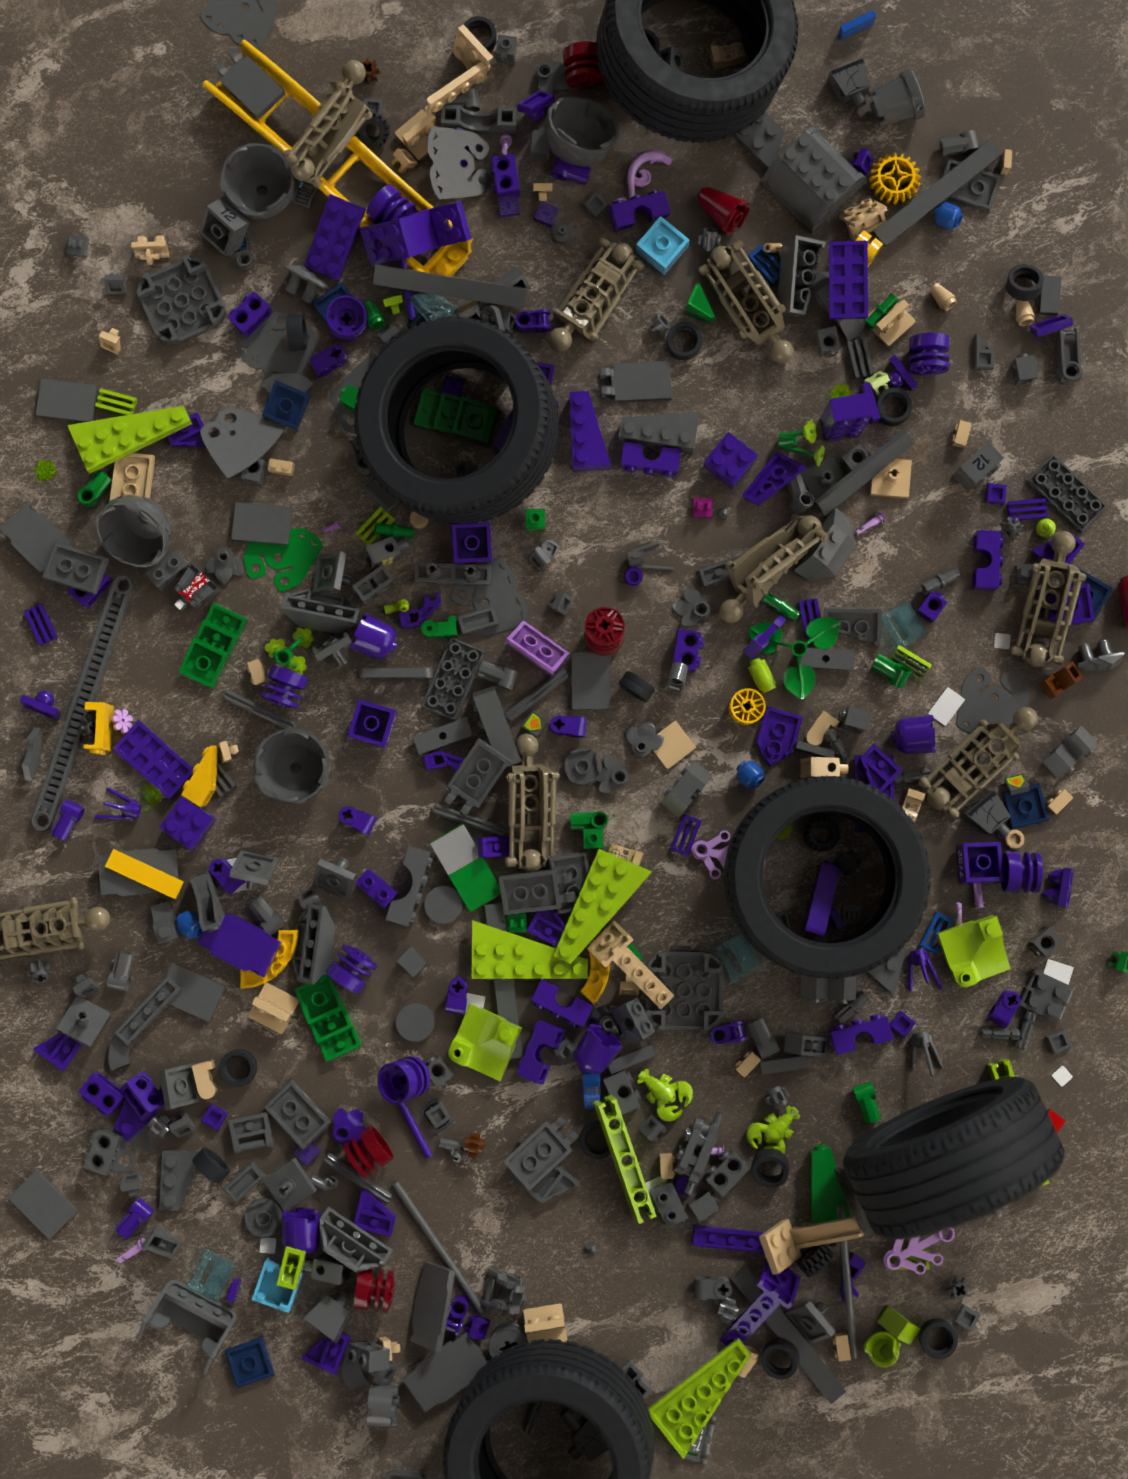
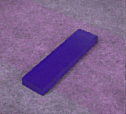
(727, 1238)

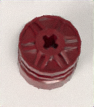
(581, 65)
(604, 641)
(364, 1154)
(374, 1290)

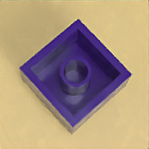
(730, 460)
(471, 543)
(372, 724)
(188, 823)
(979, 863)

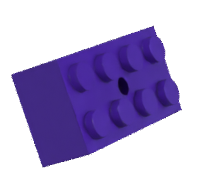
(846, 416)

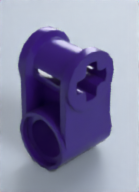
(535, 321)
(326, 361)
(573, 726)
(361, 820)
(229, 884)
(457, 1000)
(1004, 1010)
(729, 1032)
(456, 1317)

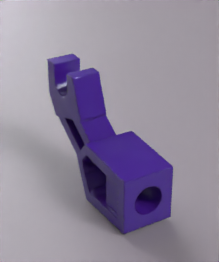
(425, 612)
(761, 640)
(449, 760)
(859, 1264)

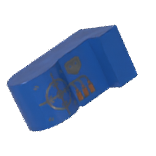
(591, 1089)

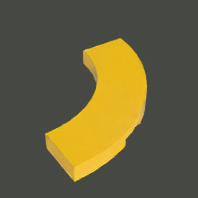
(285, 953)
(596, 981)

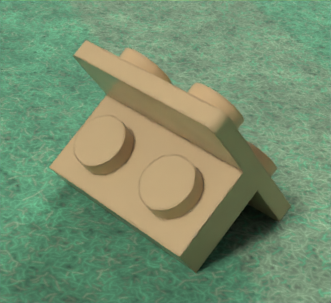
(415, 133)
(865, 216)
(894, 323)
(273, 1008)
(545, 1323)

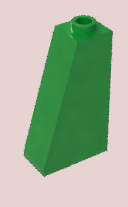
(823, 1186)

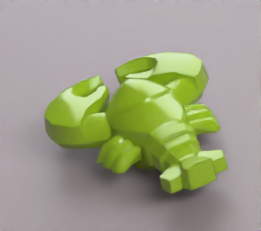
(665, 1094)
(774, 1131)

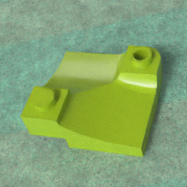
(974, 950)
(484, 1042)

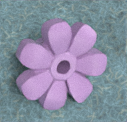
(121, 720)

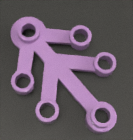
(721, 855)
(916, 1249)

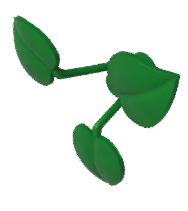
(801, 679)

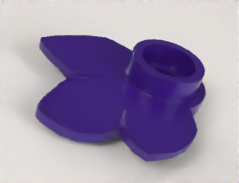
(350, 1122)

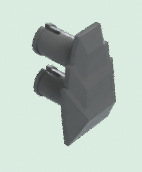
(301, 273)
(1105, 662)

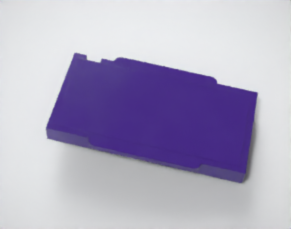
(241, 945)

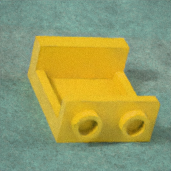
(103, 727)

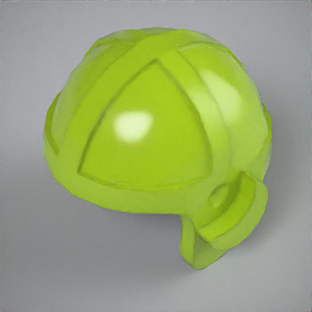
(883, 1349)

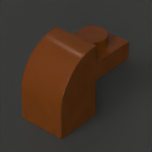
(1061, 680)

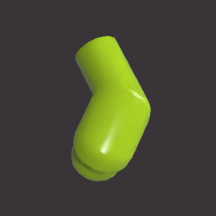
(400, 605)

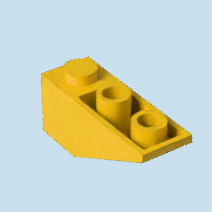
(203, 782)

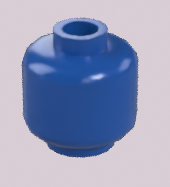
(948, 216)
(750, 774)
(188, 924)

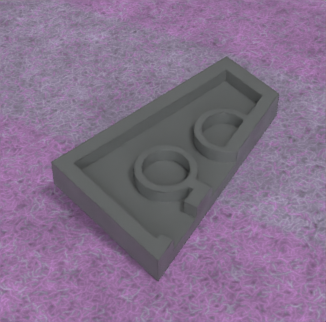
(175, 1178)

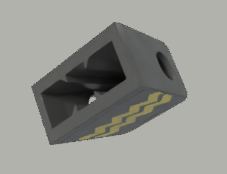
(377, 555)

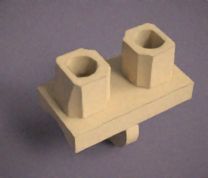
(150, 250)

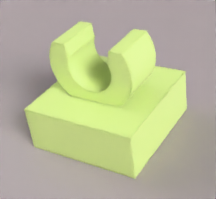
(876, 380)

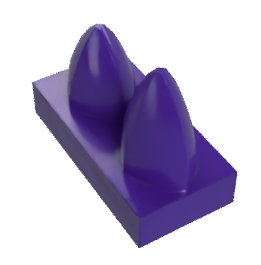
(1061, 895)

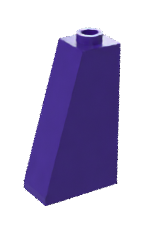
(821, 898)

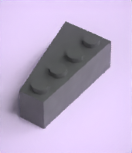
(797, 272)
(661, 430)
(494, 723)

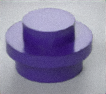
(633, 576)

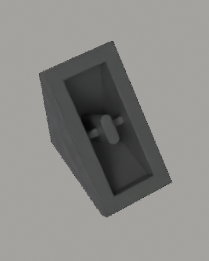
(162, 1242)

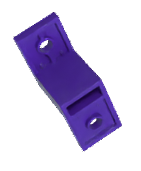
(415, 233)

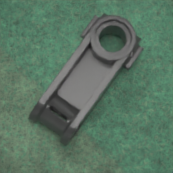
(1068, 356)

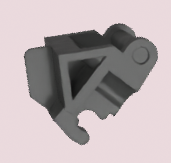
(511, 1295)

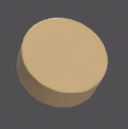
(418, 521)
(1014, 839)

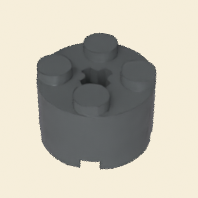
(382, 1406)

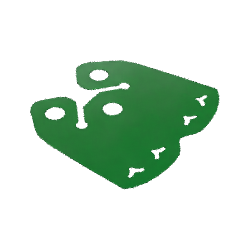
(298, 554)

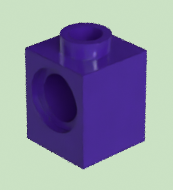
(928, 614)

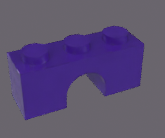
(653, 204)
(666, 464)
(988, 544)
(575, 1013)
(843, 1036)
(531, 1065)

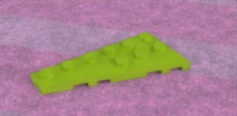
(117, 437)
(601, 897)
(509, 956)
(693, 1401)

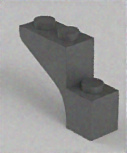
(208, 904)

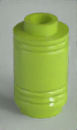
(762, 675)

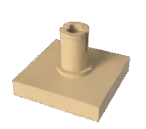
(893, 480)

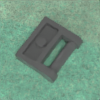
(251, 1126)

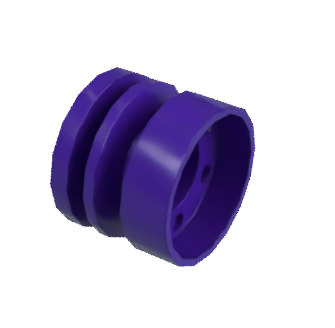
(389, 205)
(346, 307)
(929, 353)
(283, 687)
(1022, 872)
(351, 969)
(403, 1079)

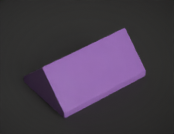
(537, 648)

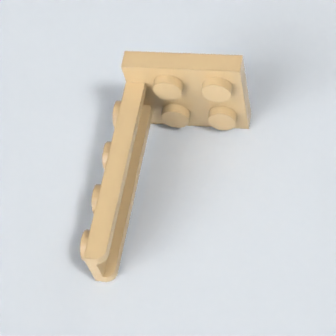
(477, 62)
(612, 946)
(784, 1243)

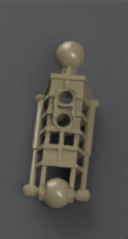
(338, 118)
(622, 256)
(721, 259)
(767, 561)
(1038, 654)
(939, 797)
(543, 804)
(50, 916)

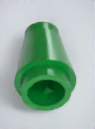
(374, 316)

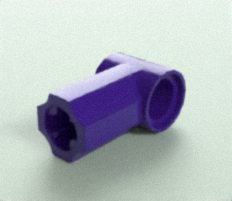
(564, 171)
(69, 815)
(137, 1214)

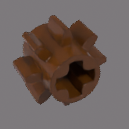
(371, 71)
(474, 1145)

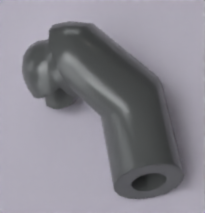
(454, 1148)

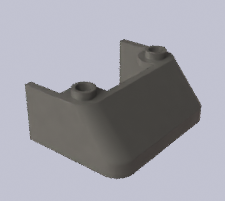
(193, 1312)

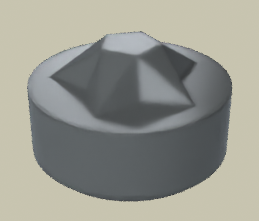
(550, 548)

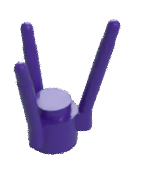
(130, 810)
(920, 958)

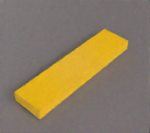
(144, 874)

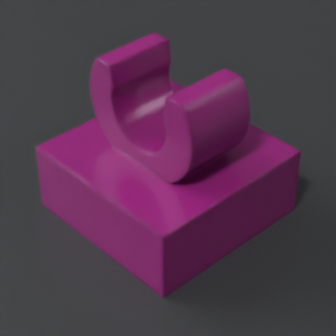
(702, 507)

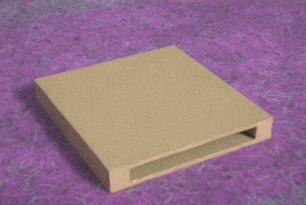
(675, 745)

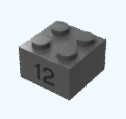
(224, 226)
(982, 463)

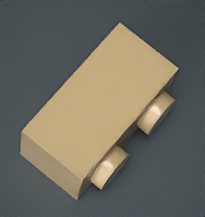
(961, 435)
(281, 467)
(257, 672)
(1059, 801)
(747, 1064)
(666, 1165)
(841, 1343)

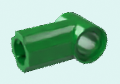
(96, 487)
(895, 672)
(587, 820)
(865, 1097)

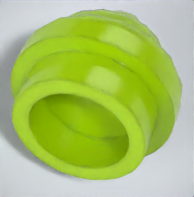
(1045, 528)

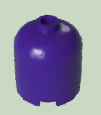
(374, 638)
(914, 735)
(596, 1050)
(301, 1229)

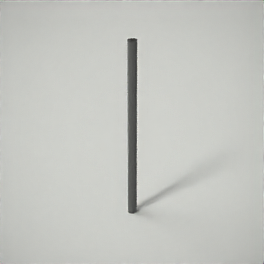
(439, 1248)
(847, 1289)

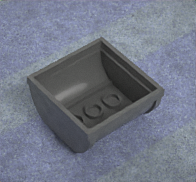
(812, 179)

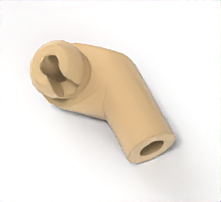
(773, 248)

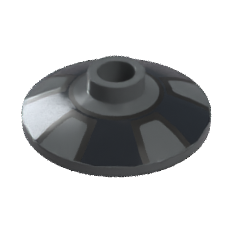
(602, 1015)

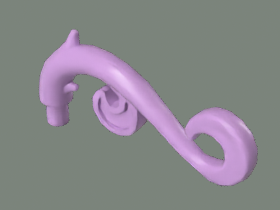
(648, 155)

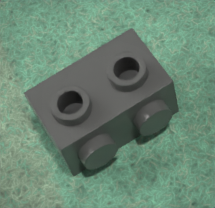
(668, 1203)

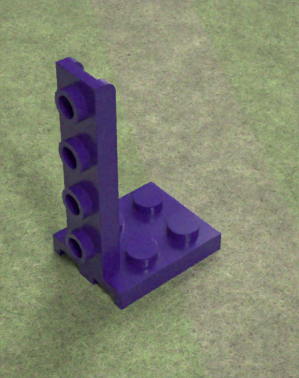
(776, 1290)

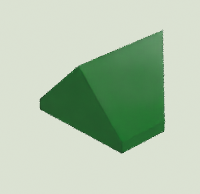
(699, 307)

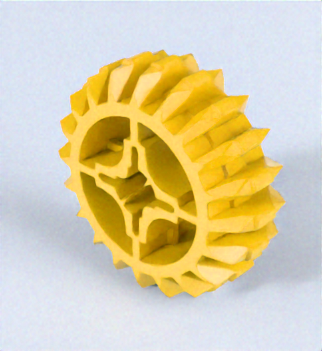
(909, 176)

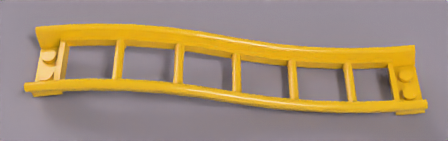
(443, 262)

